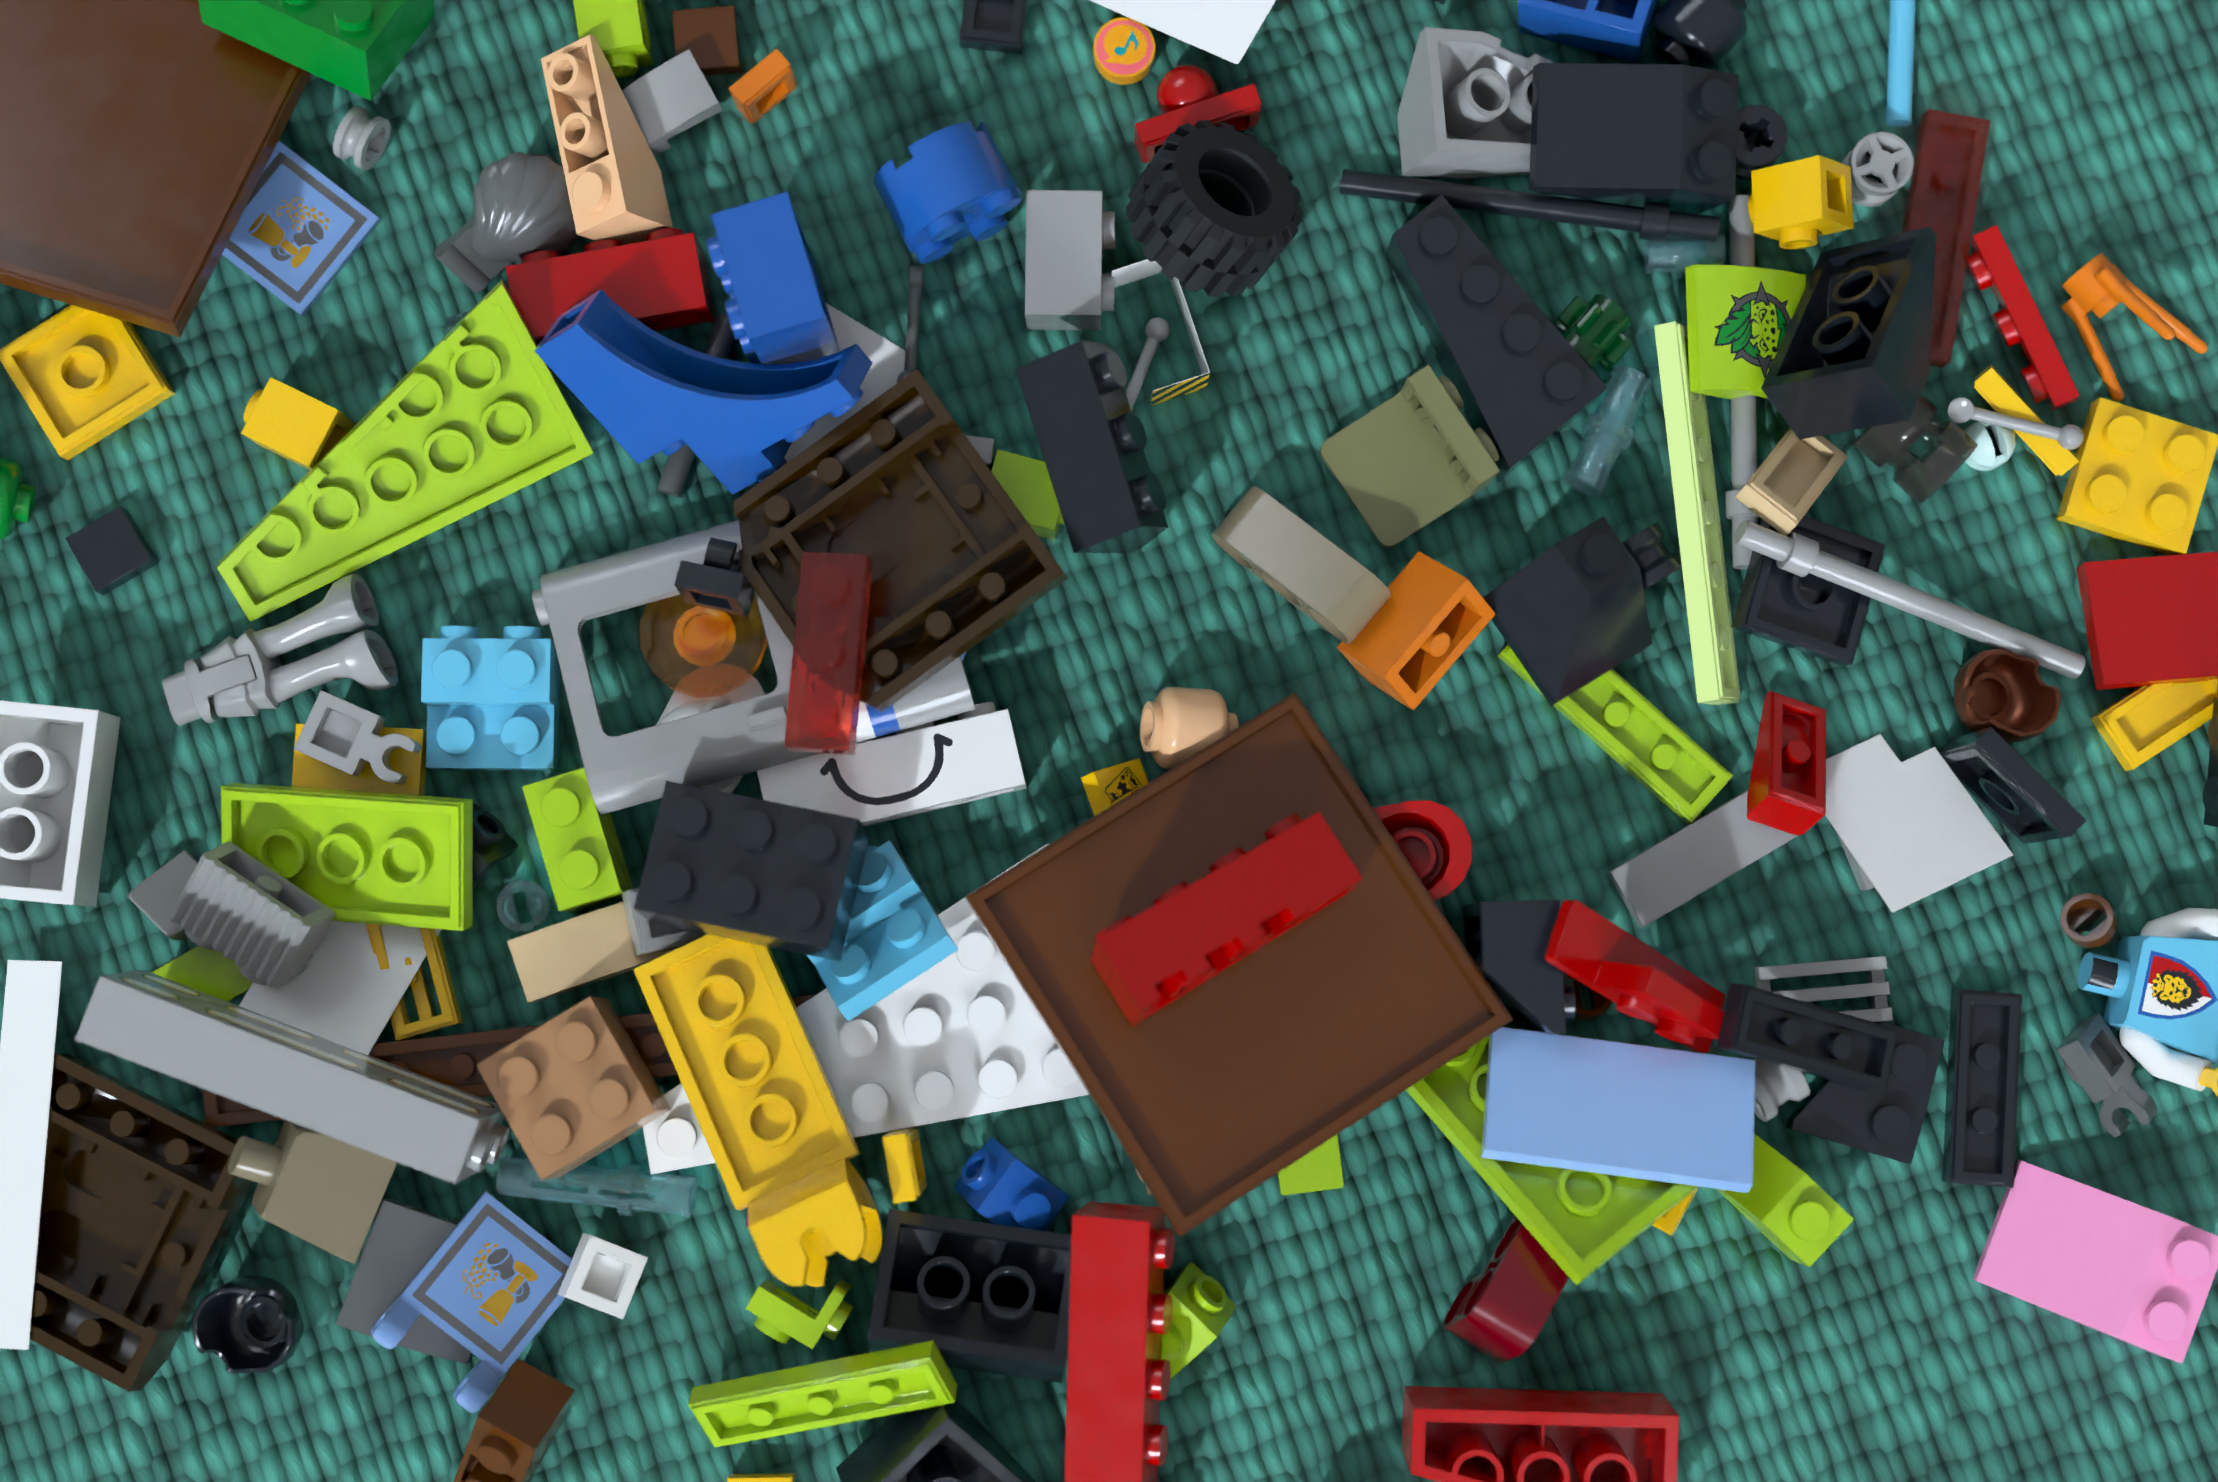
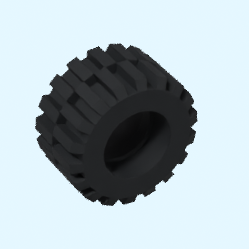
(1214, 208)

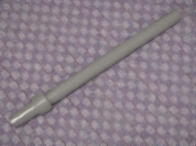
(1743, 408)
(1802, 556)

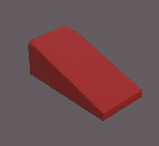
(1789, 766)

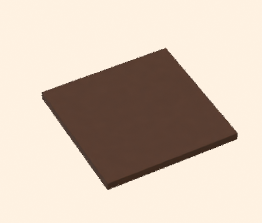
(129, 151)
(1284, 1039)

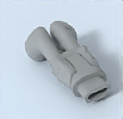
(247, 676)

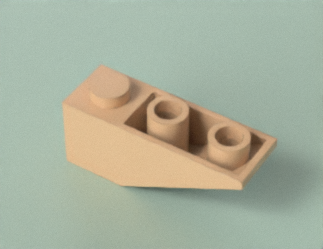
(603, 153)

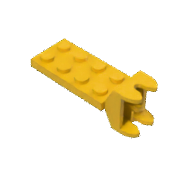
(763, 1105)

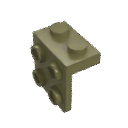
(1411, 458)

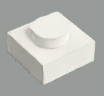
(602, 1275)

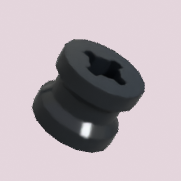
(1761, 122)
(1652, 555)

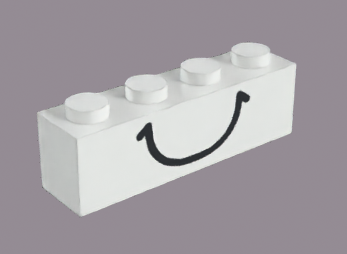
(906, 772)

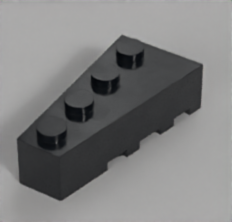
(1490, 336)

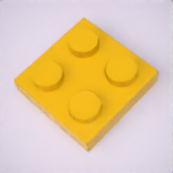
(2138, 477)

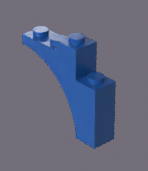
(668, 395)

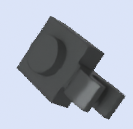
(2104, 1069)

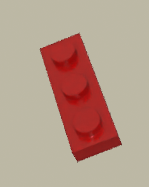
(2020, 320)

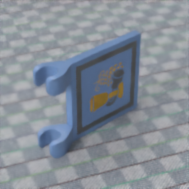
(297, 230)
(487, 1290)

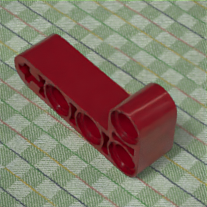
(1510, 1300)

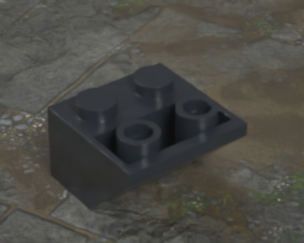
(1510, 950)

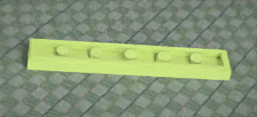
(1697, 522)

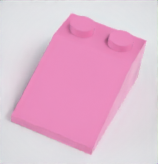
(2100, 1261)

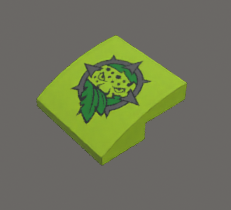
(1736, 325)

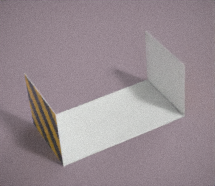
(1145, 269)

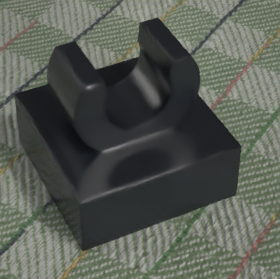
(716, 582)

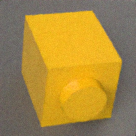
(293, 424)

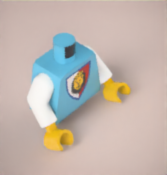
(2164, 995)

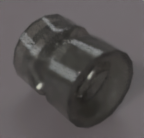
(1923, 475)

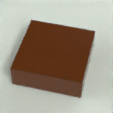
(710, 37)

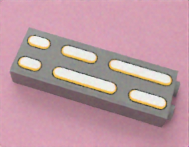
(294, 1074)

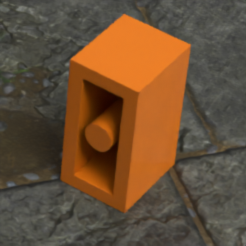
(1418, 630)

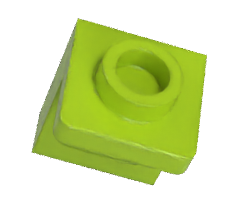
(787, 1316)
(1197, 1316)

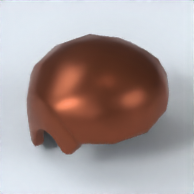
(2005, 694)

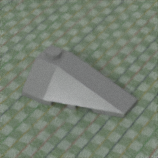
(1466, 107)

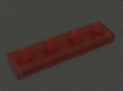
(1945, 197)

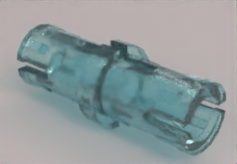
(1608, 431)

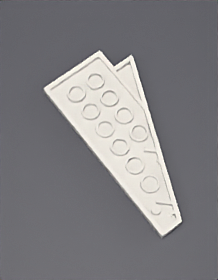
(926, 1054)

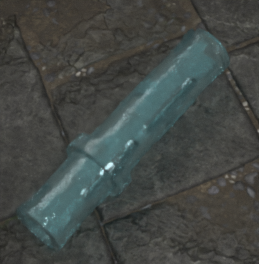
(622, 1188)

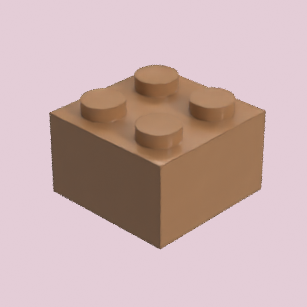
(573, 1087)

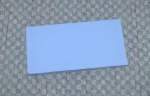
(1620, 1109)

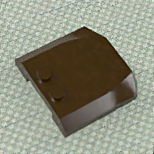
(929, 514)
(126, 1223)

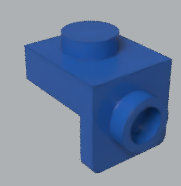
(1009, 1189)

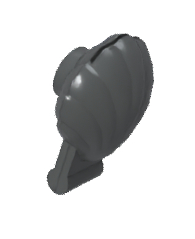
(516, 211)

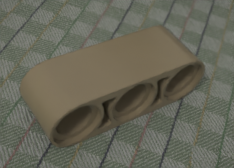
(1301, 565)

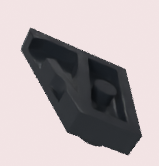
(1877, 1121)

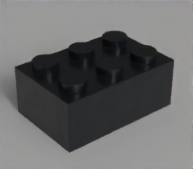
(752, 870)

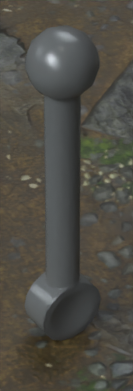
(916, 279)

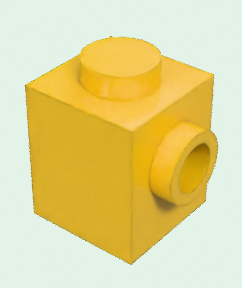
(1801, 201)

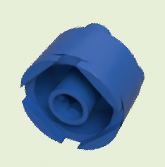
(948, 190)

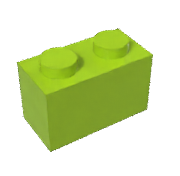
(576, 842)

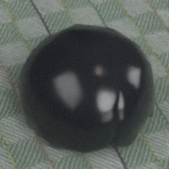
(248, 1324)

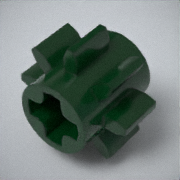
(1596, 330)

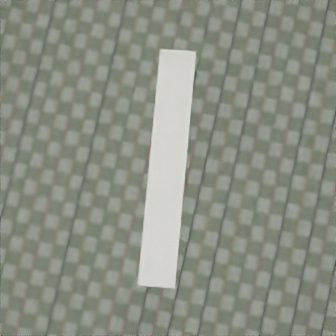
(25, 1098)

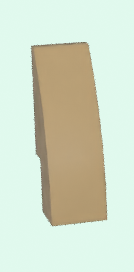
(576, 953)

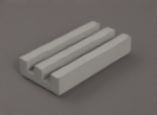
(1876, 988)

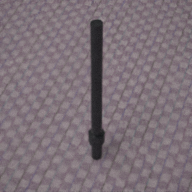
(1651, 221)

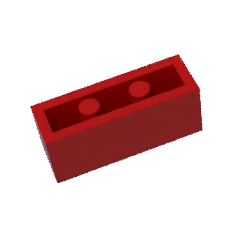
(652, 280)

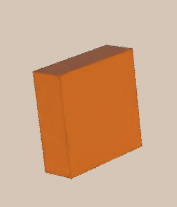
(763, 86)

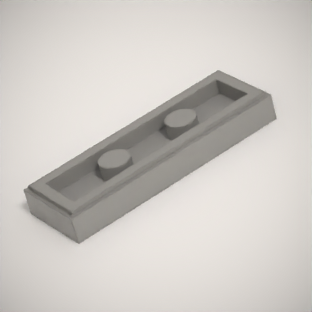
(1693, 860)

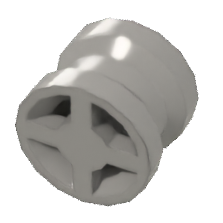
(1886, 158)
(1776, 1086)

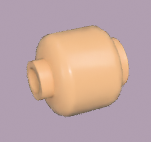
(1183, 723)

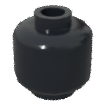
(1699, 30)

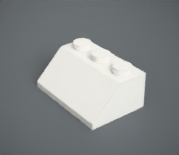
(54, 801)

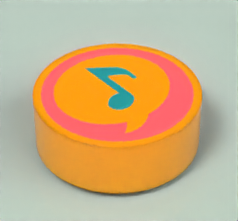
(1124, 51)

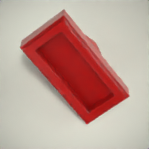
(1190, 96)

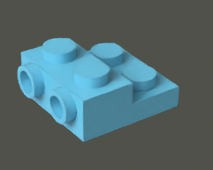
(491, 700)
(888, 937)

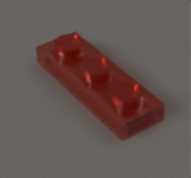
(828, 653)

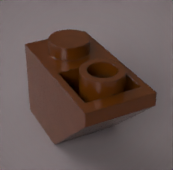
(515, 1427)

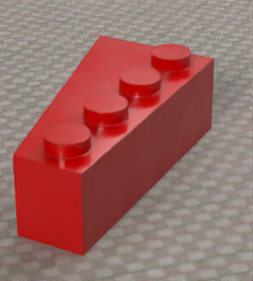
(1223, 916)
(1538, 1435)

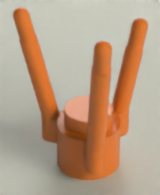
(2102, 287)

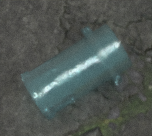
(1679, 253)

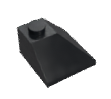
(1574, 611)

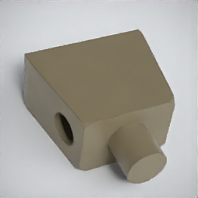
(315, 1186)

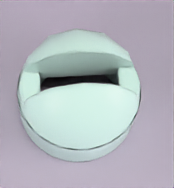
(1984, 455)

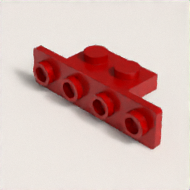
(1635, 977)

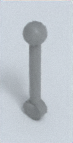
(1156, 330)
(1962, 410)

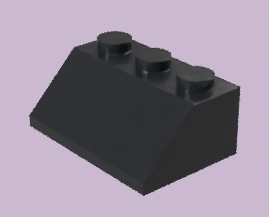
(1094, 449)
(976, 1289)

